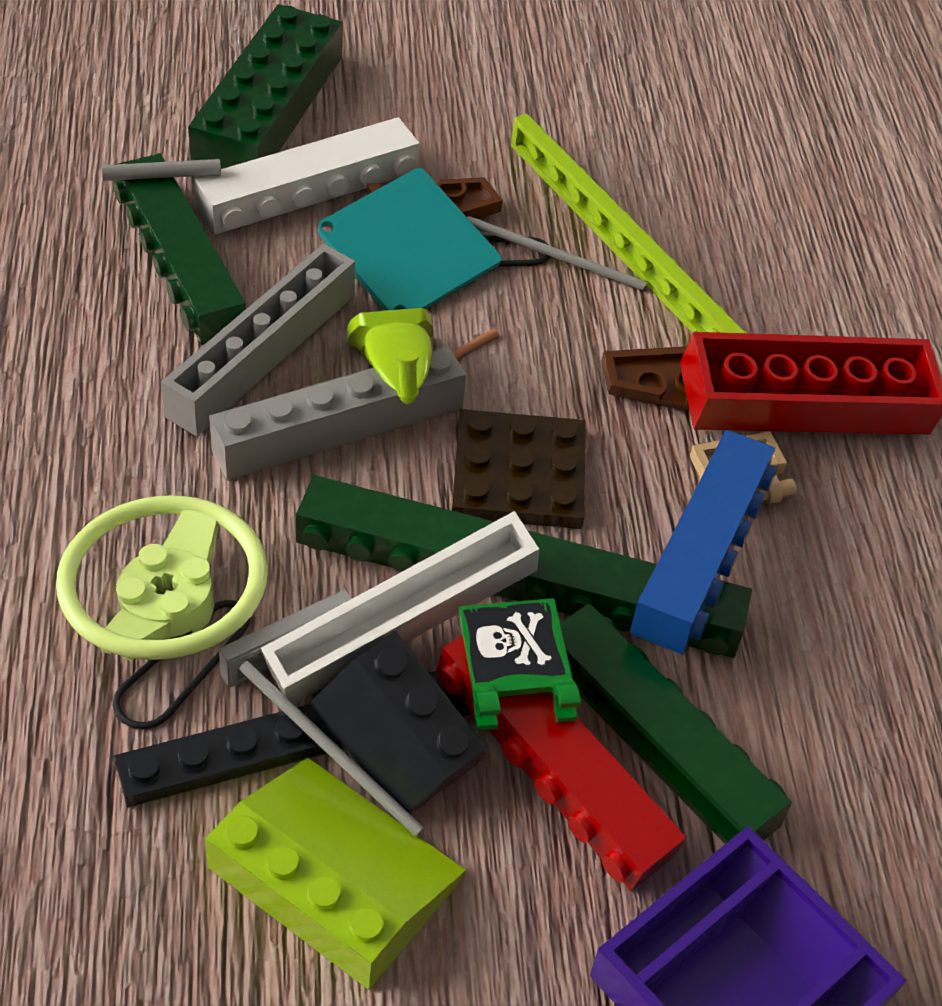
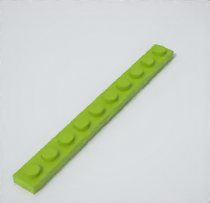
(619, 230)

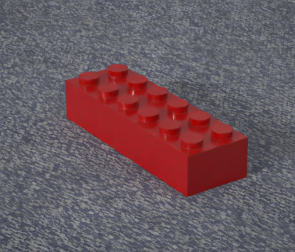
(811, 383)

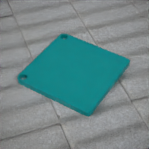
(409, 243)

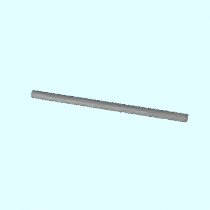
(558, 254)
(332, 749)

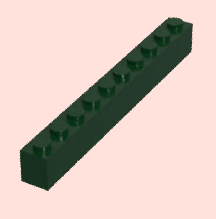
(405, 532)

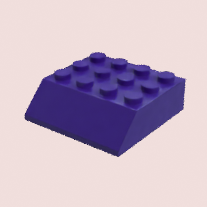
(743, 936)

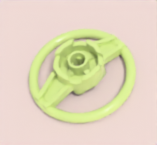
(167, 585)

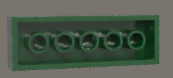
(267, 88)

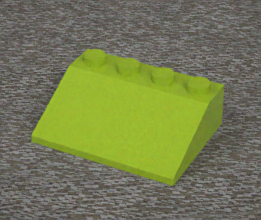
(332, 868)

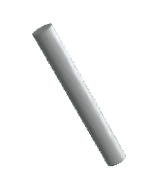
(161, 170)

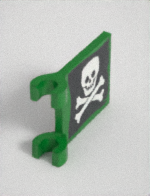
(516, 652)

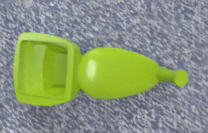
(396, 347)

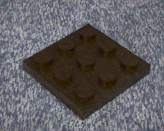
(520, 467)

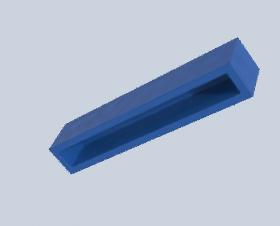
(704, 542)

